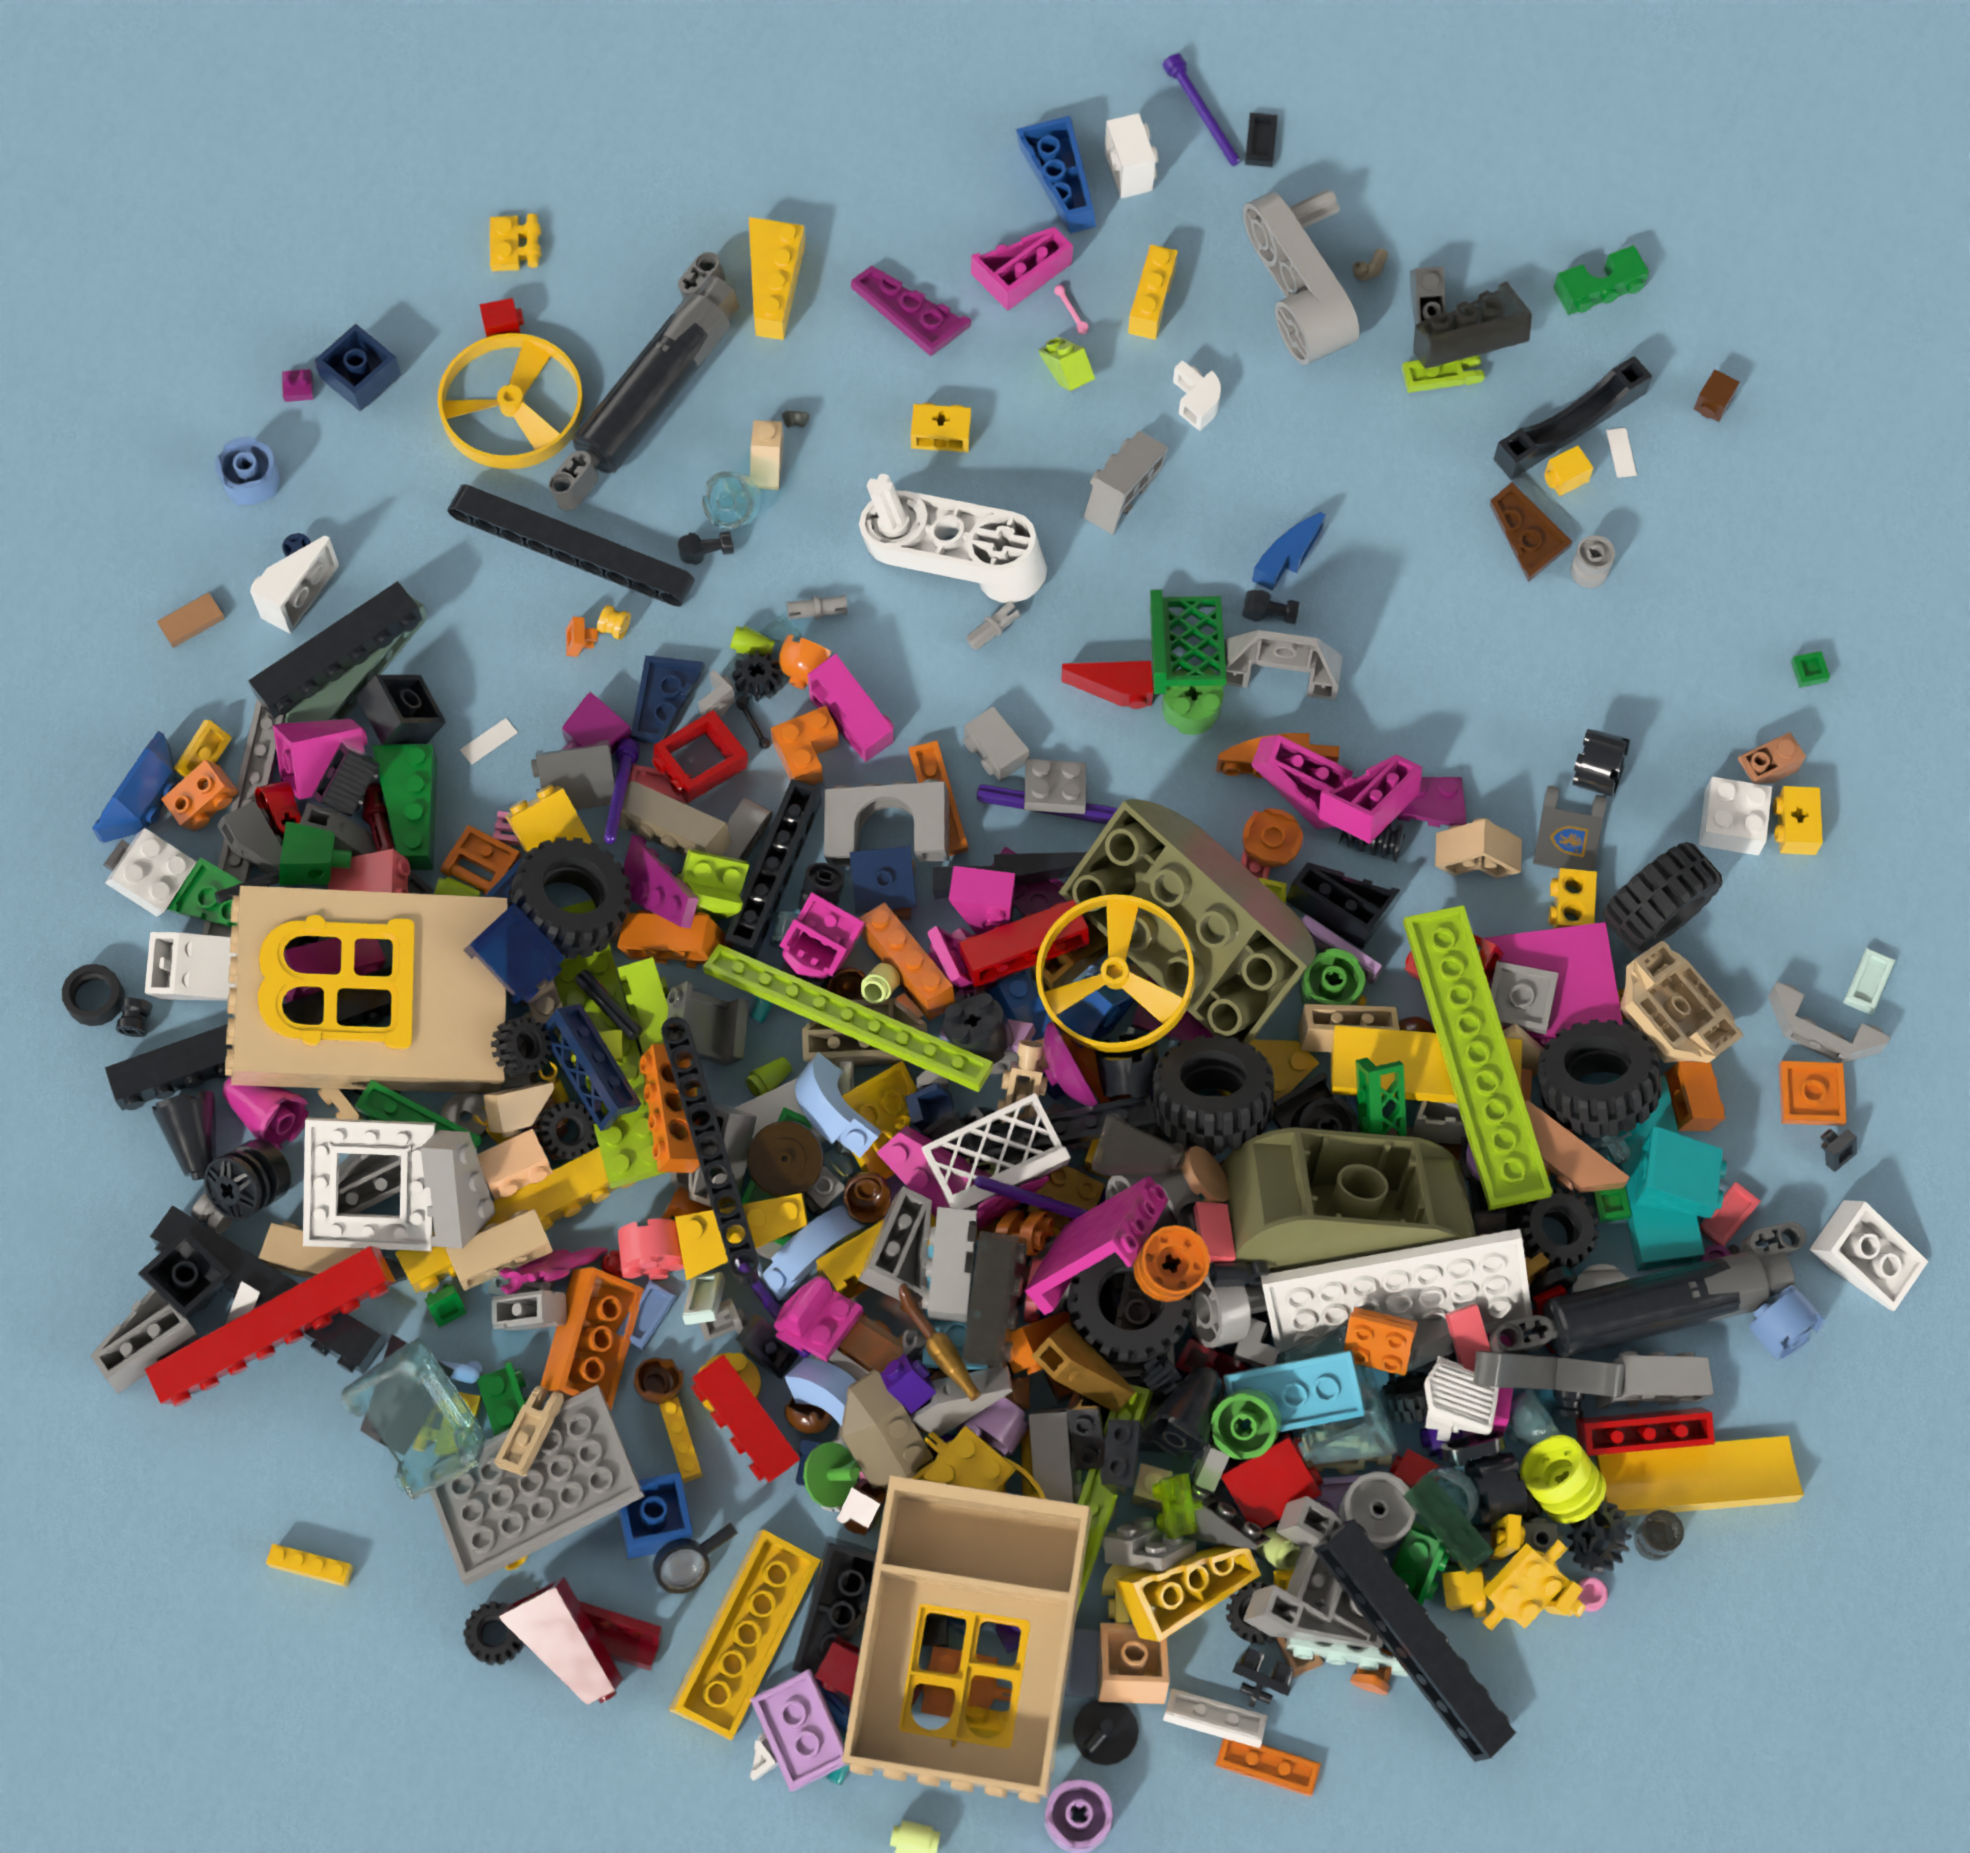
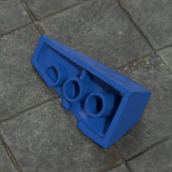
(1023, 1004)

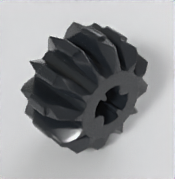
(757, 675)

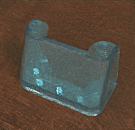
(418, 1418)
(1349, 1438)

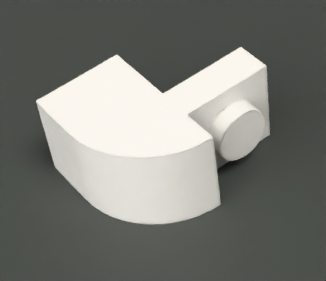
(1202, 395)

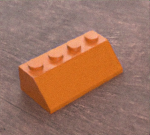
(587, 1346)

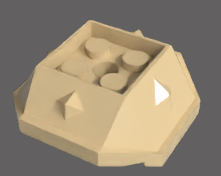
(1676, 1007)

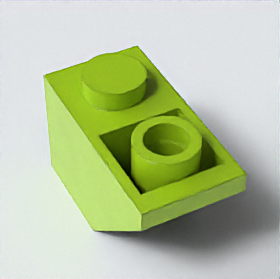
(1067, 363)

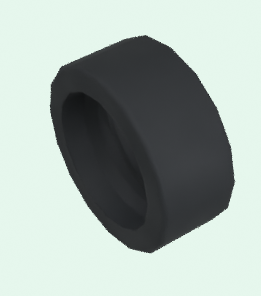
(83, 975)

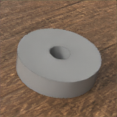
(464, 1104)

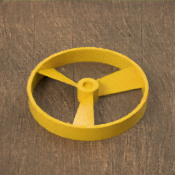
(510, 399)
(1115, 972)

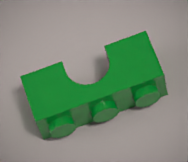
(1582, 291)

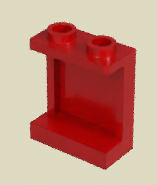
(1271, 1480)

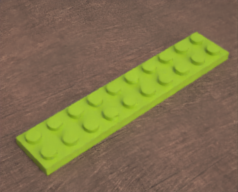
(1477, 1058)
(628, 1141)

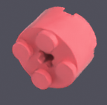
(650, 1249)

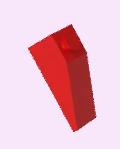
(1117, 682)

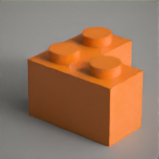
(800, 742)

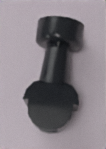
(693, 549)
(1259, 604)

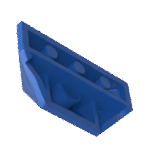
(139, 796)

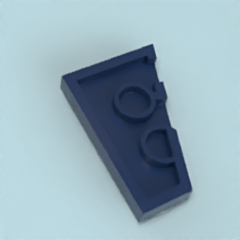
(661, 695)

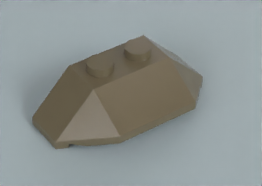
(841, 1047)
(881, 1433)

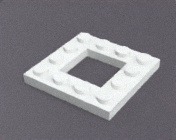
(321, 1219)

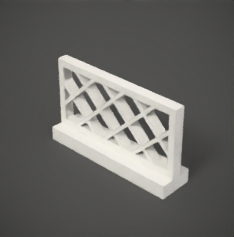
(1014, 1175)

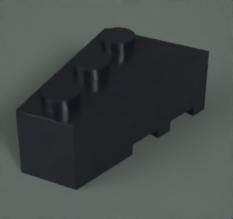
(1341, 903)

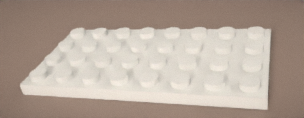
(1402, 1284)

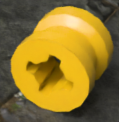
(613, 622)

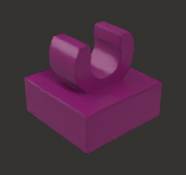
(297, 385)

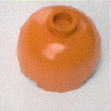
(800, 659)

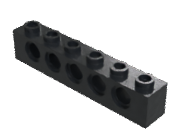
(773, 868)

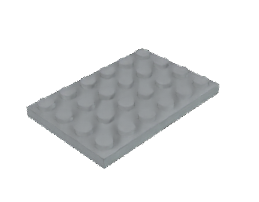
(573, 1481)

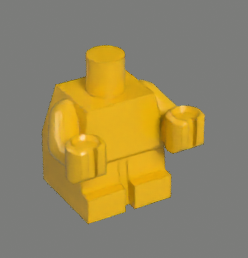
(1465, 1591)

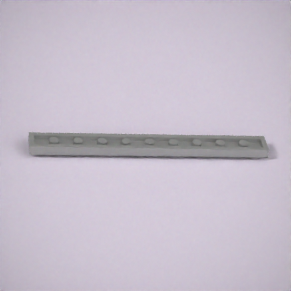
(255, 772)

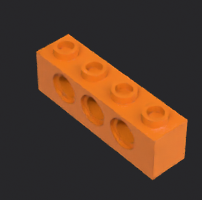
(670, 1153)

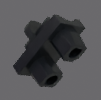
(1278, 1680)

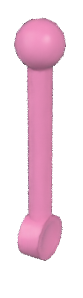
(1082, 327)

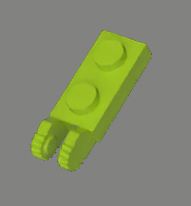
(1441, 376)

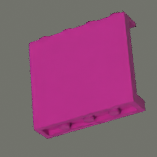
(1585, 968)
(1111, 1227)

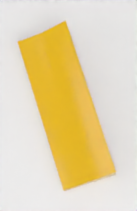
(1420, 1052)
(1702, 1476)
(744, 1634)

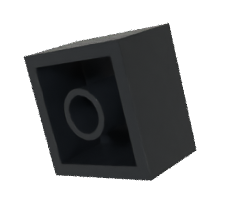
(401, 709)

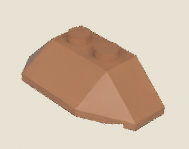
(1570, 1158)

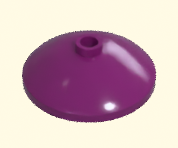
(1063, 1068)

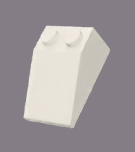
(294, 583)
(1869, 1253)

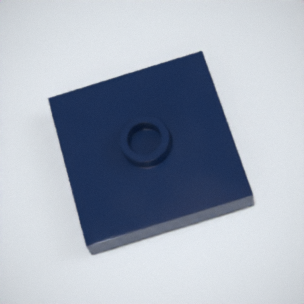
(882, 878)

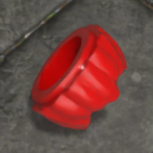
(611, 1263)

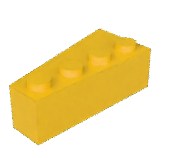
(775, 268)
(767, 1219)
(847, 1261)
(1172, 1598)

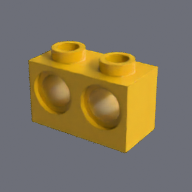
(1579, 904)

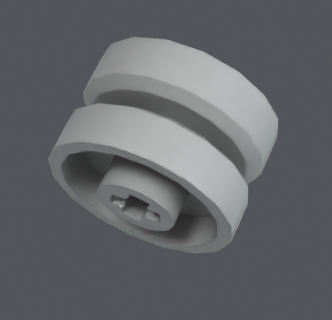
(1383, 1494)

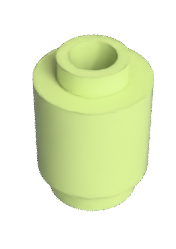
(880, 983)
(1279, 1550)
(914, 1838)

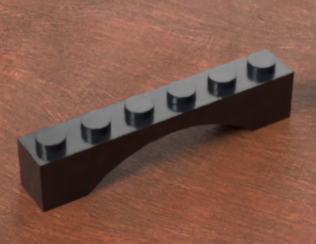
(1535, 443)

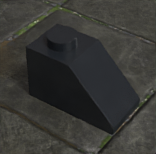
(1484, 1220)

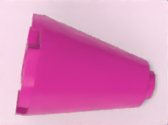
(267, 1111)

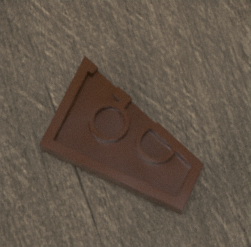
(1528, 530)

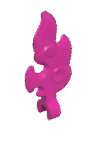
(998, 1205)
(548, 1267)

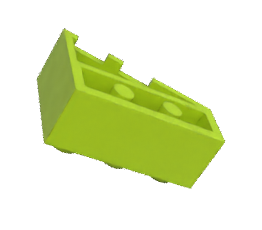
(645, 999)

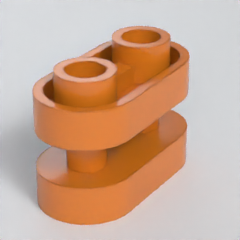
(1035, 1228)

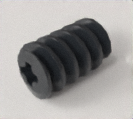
(1387, 841)

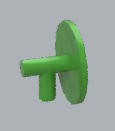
(830, 1474)

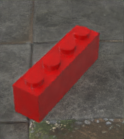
(1017, 944)
(745, 1418)
(1645, 1431)

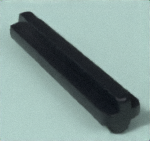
(608, 1004)

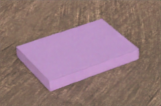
(800, 1730)

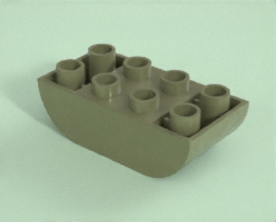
(1239, 932)
(1341, 1196)

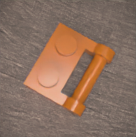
(483, 852)

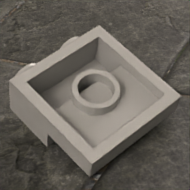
(1145, 1546)

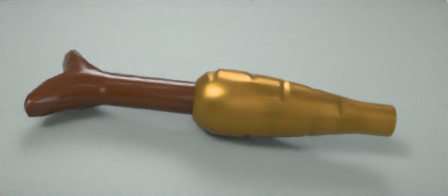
(939, 1345)

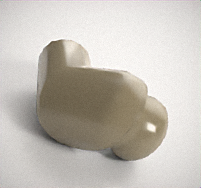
(1373, 269)

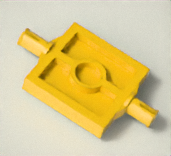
(968, 1462)
(1525, 1585)

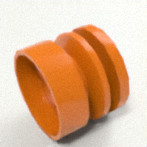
(1175, 1246)

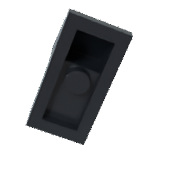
(765, 1348)

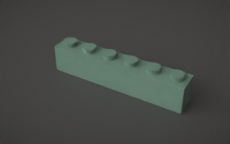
(340, 696)

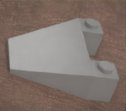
(1284, 652)
(1314, 1601)

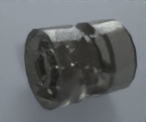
(1658, 1535)

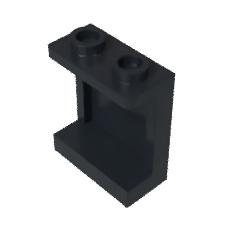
(1086, 1429)

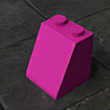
(308, 748)

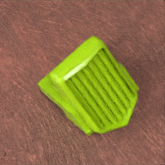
(715, 882)

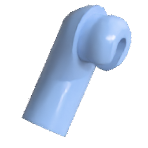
(466, 1373)

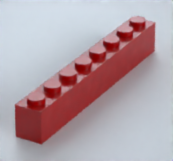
(269, 1326)

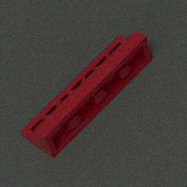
(625, 1636)

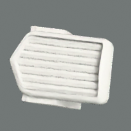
(1457, 1402)

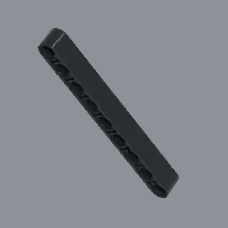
(571, 545)
(711, 1164)

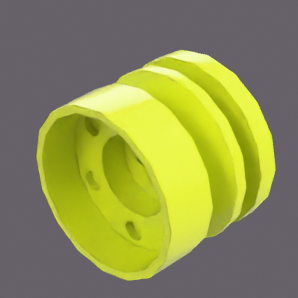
(1563, 1479)

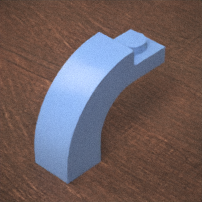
(827, 1110)
(800, 1253)
(820, 1385)

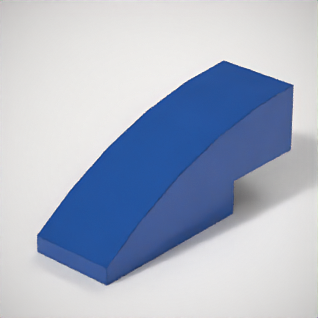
(1288, 551)

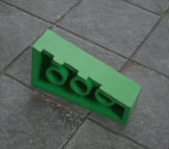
(409, 793)

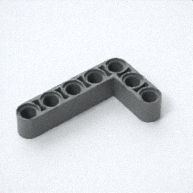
(1548, 1372)

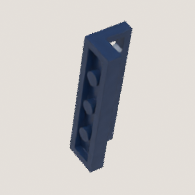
(593, 1060)

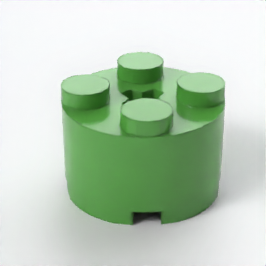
(1189, 715)
(1337, 967)
(1228, 1419)

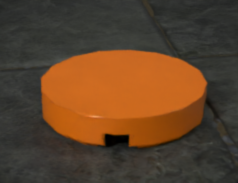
(1272, 838)

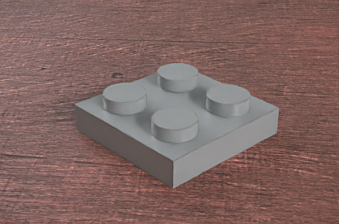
(1055, 786)
(1523, 996)

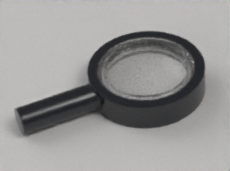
(685, 1562)

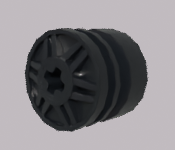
(247, 1179)

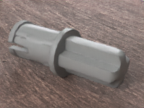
(992, 626)

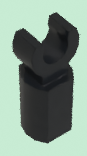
(1237, 1273)

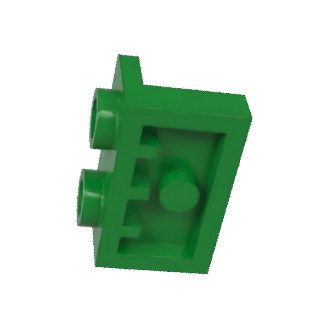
(502, 1396)
(1418, 1562)

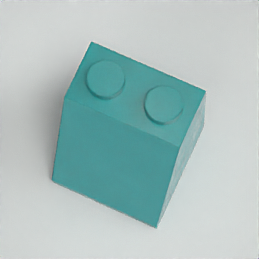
(1680, 1174)

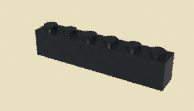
(335, 650)

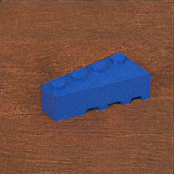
(1057, 164)

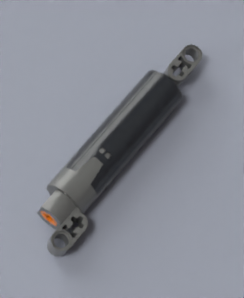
(649, 381)
(1660, 1300)

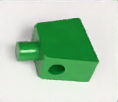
(310, 855)

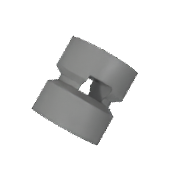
(1592, 561)

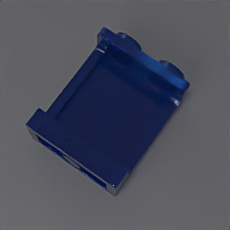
(516, 954)

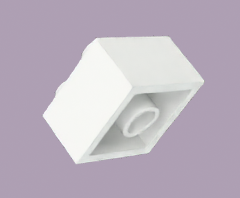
(1130, 155)
(1735, 816)
(150, 872)

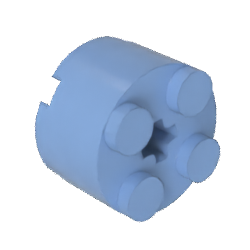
(247, 471)
(1786, 1323)

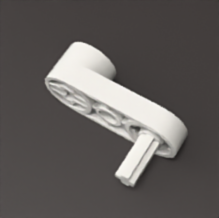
(989, 545)

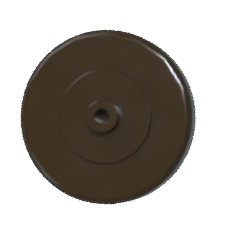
(785, 1158)

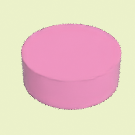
(1593, 1594)

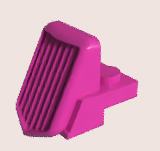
(820, 938)
(946, 955)
(817, 1318)

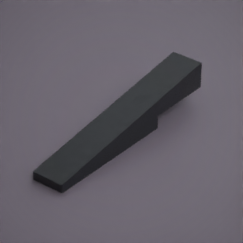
(1026, 866)

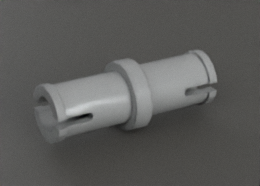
(816, 607)

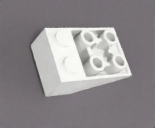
(188, 966)

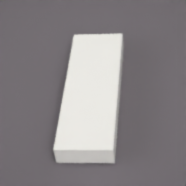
(1215, 1718)

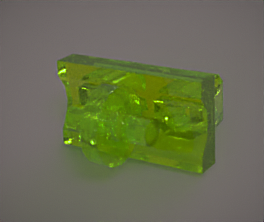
(1177, 1506)

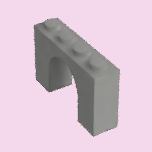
(851, 806)

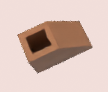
(1773, 760)

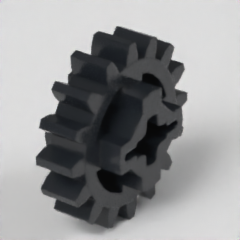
(1600, 1538)

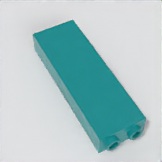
(1657, 1235)

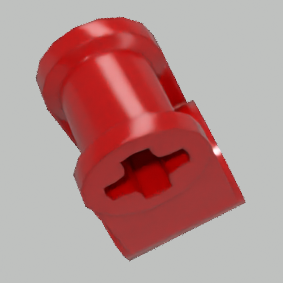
(279, 805)

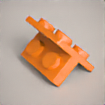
(1380, 1340)

